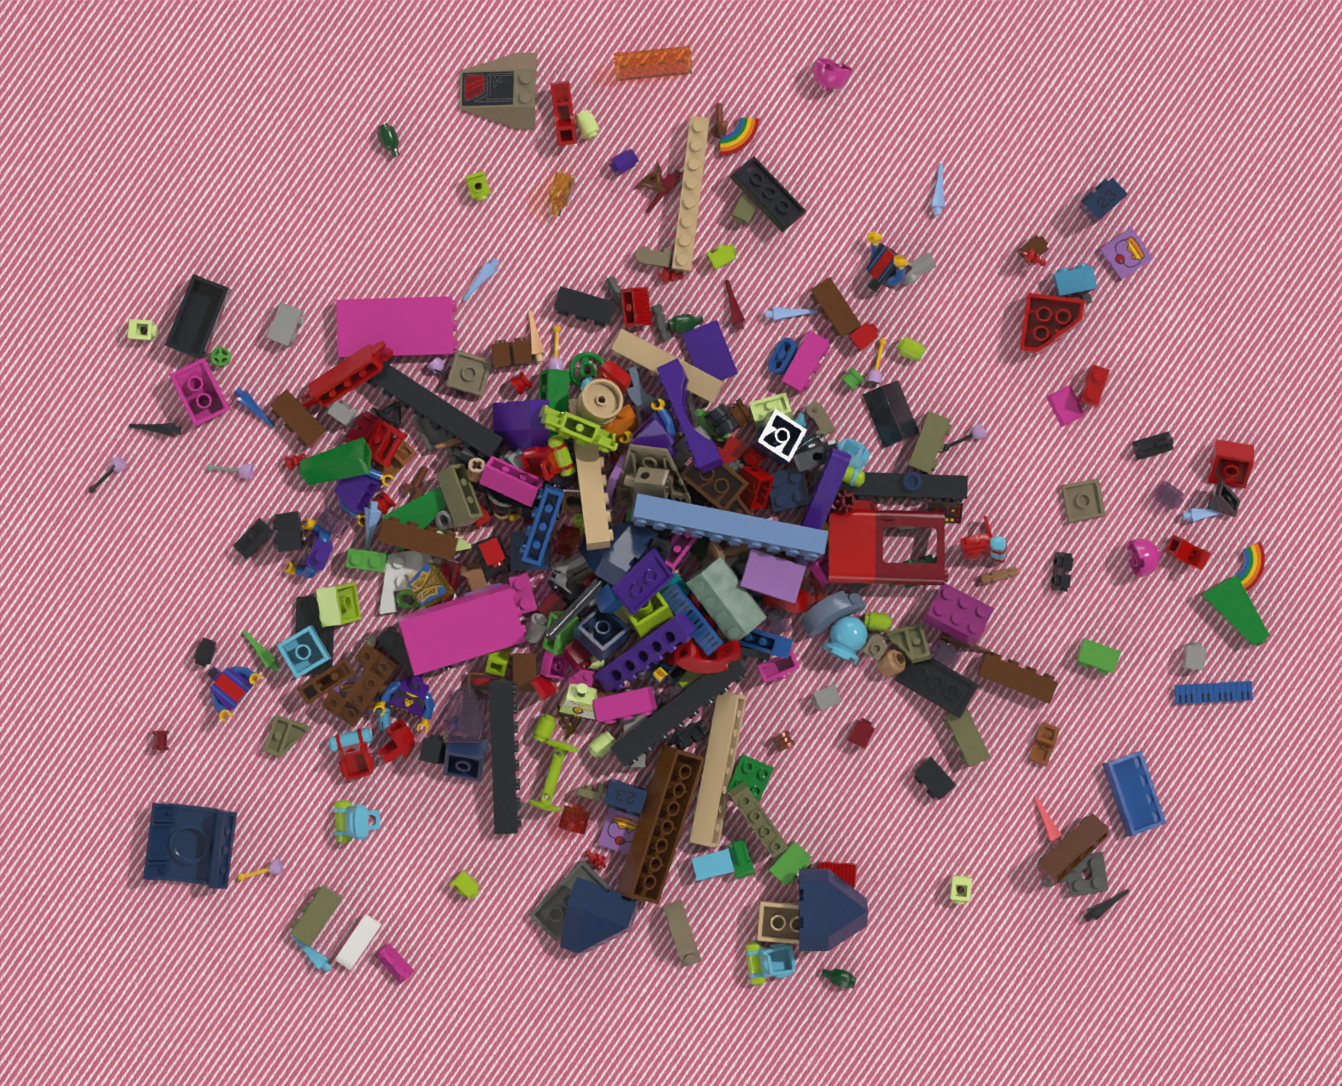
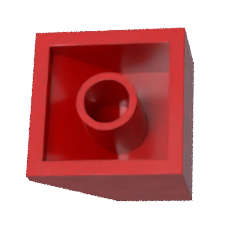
(1231, 463)

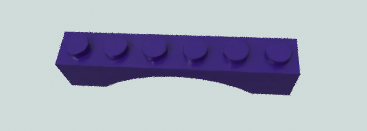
(675, 381)

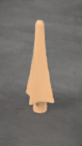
(536, 346)

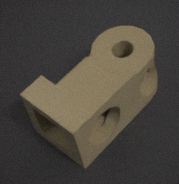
(654, 258)
(817, 413)

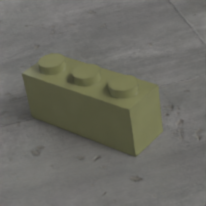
(929, 442)
(459, 495)
(967, 738)
(316, 914)

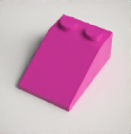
(200, 392)

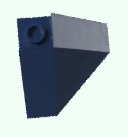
(625, 551)
(828, 910)
(595, 916)

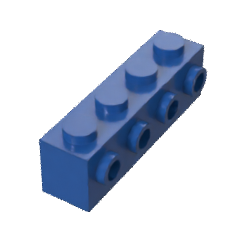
(542, 524)

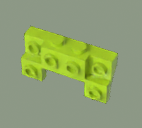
(577, 428)

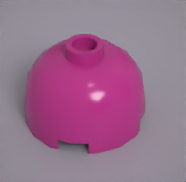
(831, 74)
(1144, 557)

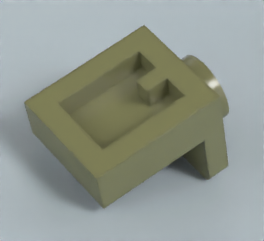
(588, 792)

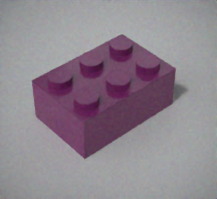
(958, 614)

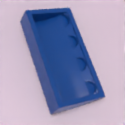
(1134, 793)

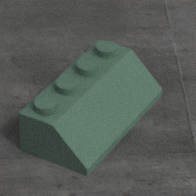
(725, 600)

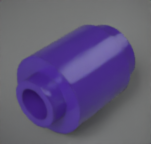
(623, 161)

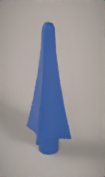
(246, 399)

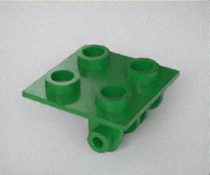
(753, 773)

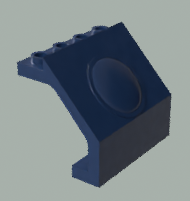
(190, 844)

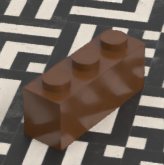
(834, 308)
(297, 419)

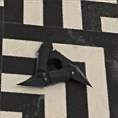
(384, 414)

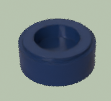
(911, 481)

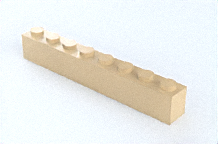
(690, 194)
(592, 493)
(718, 769)

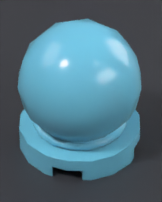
(847, 637)

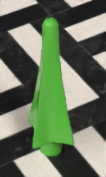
(266, 657)

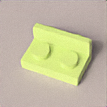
(762, 407)

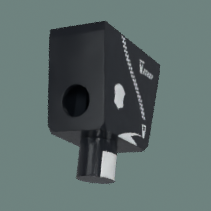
(813, 451)

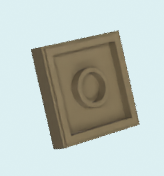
(469, 373)
(1083, 500)

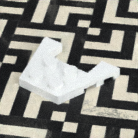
(399, 571)

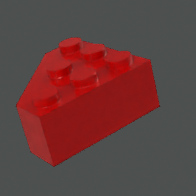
(1049, 320)

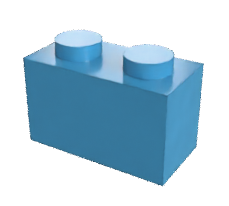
(1074, 281)

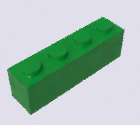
(554, 387)

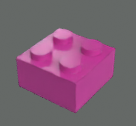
(820, 569)
(554, 666)
(581, 676)

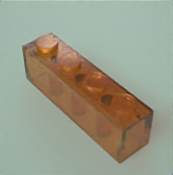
(652, 63)

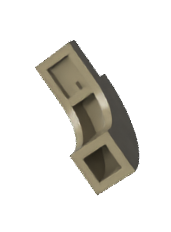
(682, 933)

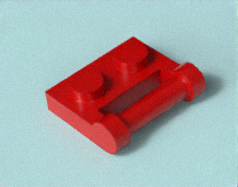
(380, 440)

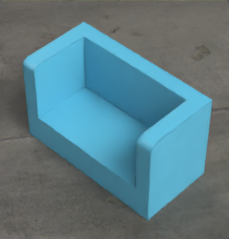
(712, 864)

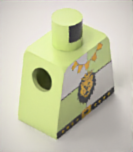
(579, 701)

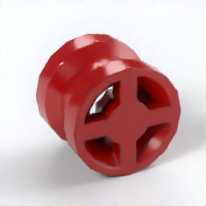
(521, 383)
(384, 502)

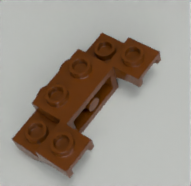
(366, 689)

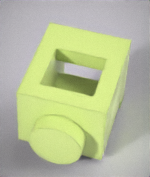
(135, 327)
(965, 882)

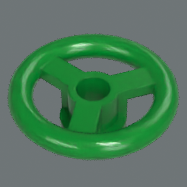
(585, 356)

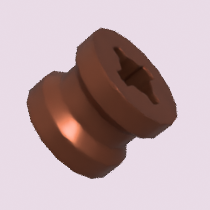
(783, 740)

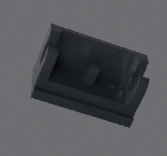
(253, 539)

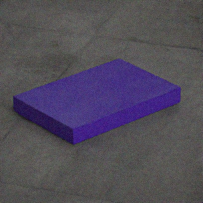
(710, 351)
(642, 581)

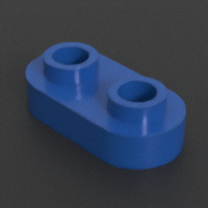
(781, 355)

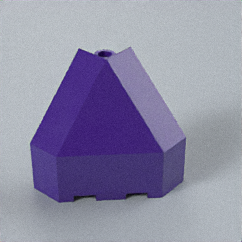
(520, 424)

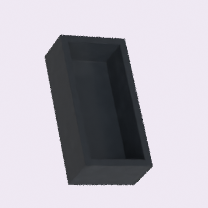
(198, 317)

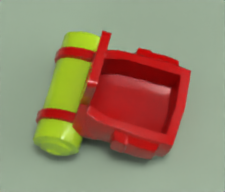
(548, 460)

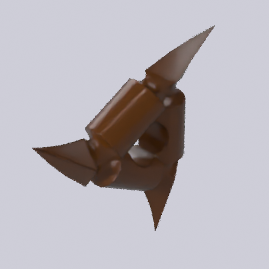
(656, 186)
(571, 726)

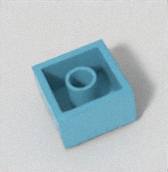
(304, 651)

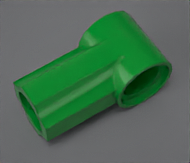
(742, 863)

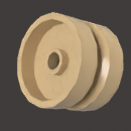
(599, 402)

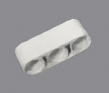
(358, 941)

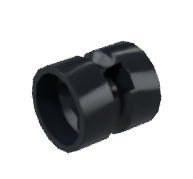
(721, 420)

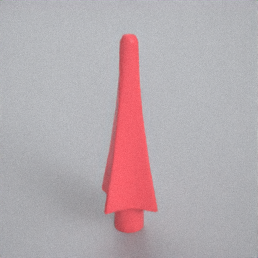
(1052, 831)

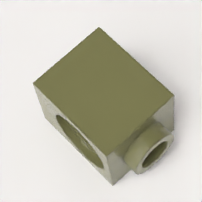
(744, 210)

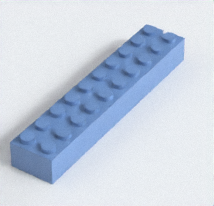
(728, 526)

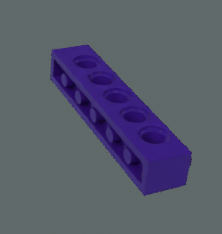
(678, 625)

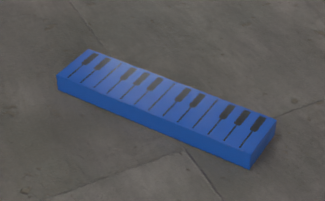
(704, 634)
(1213, 692)

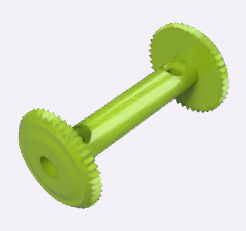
(553, 775)

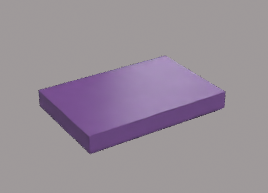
(772, 576)

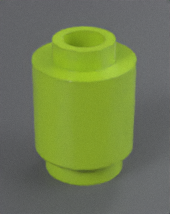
(910, 349)
(877, 621)
(544, 728)

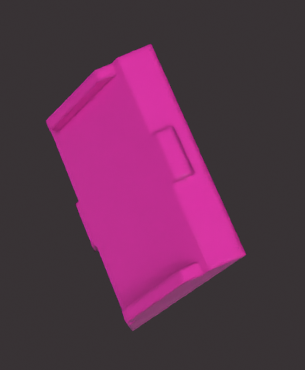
(1065, 405)

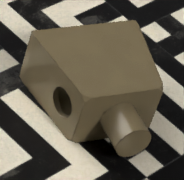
(649, 482)

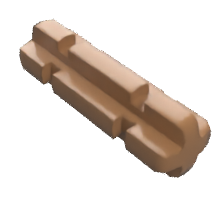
(999, 575)

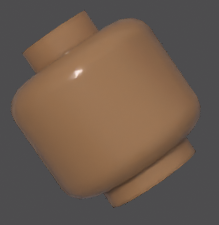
(891, 663)

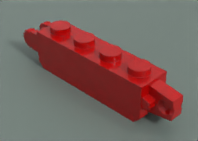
(347, 375)

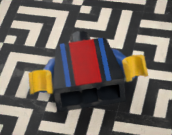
(885, 264)
(668, 669)

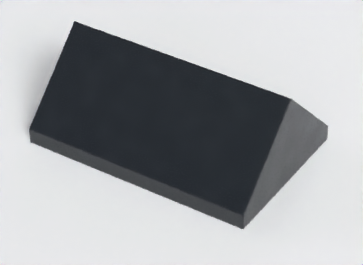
(891, 413)

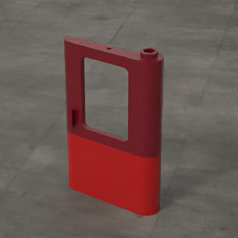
(858, 548)

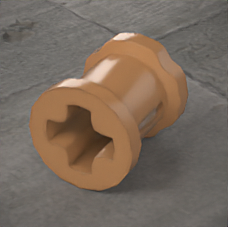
(475, 469)

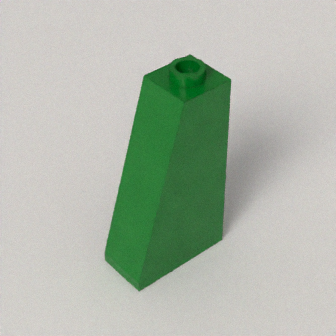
(337, 463)
(420, 510)
(1237, 609)

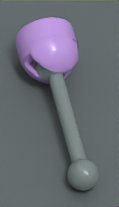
(245, 471)

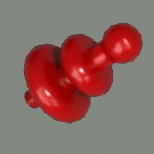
(1035, 258)
(671, 275)
(295, 460)
(595, 859)

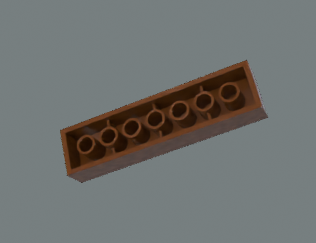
(660, 824)

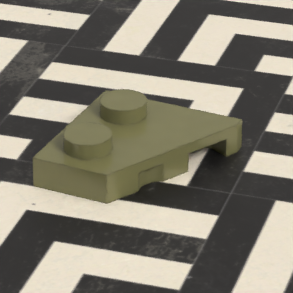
(911, 642)

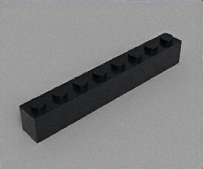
(437, 411)
(890, 485)
(674, 712)
(504, 756)

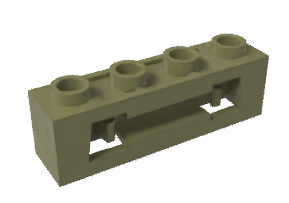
(758, 819)

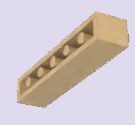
(650, 356)

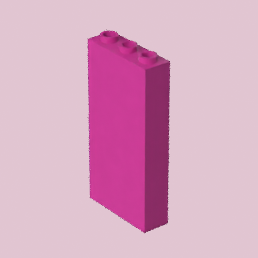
(404, 324)
(462, 629)

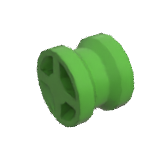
(219, 354)
(852, 379)

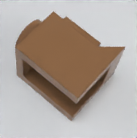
(474, 576)

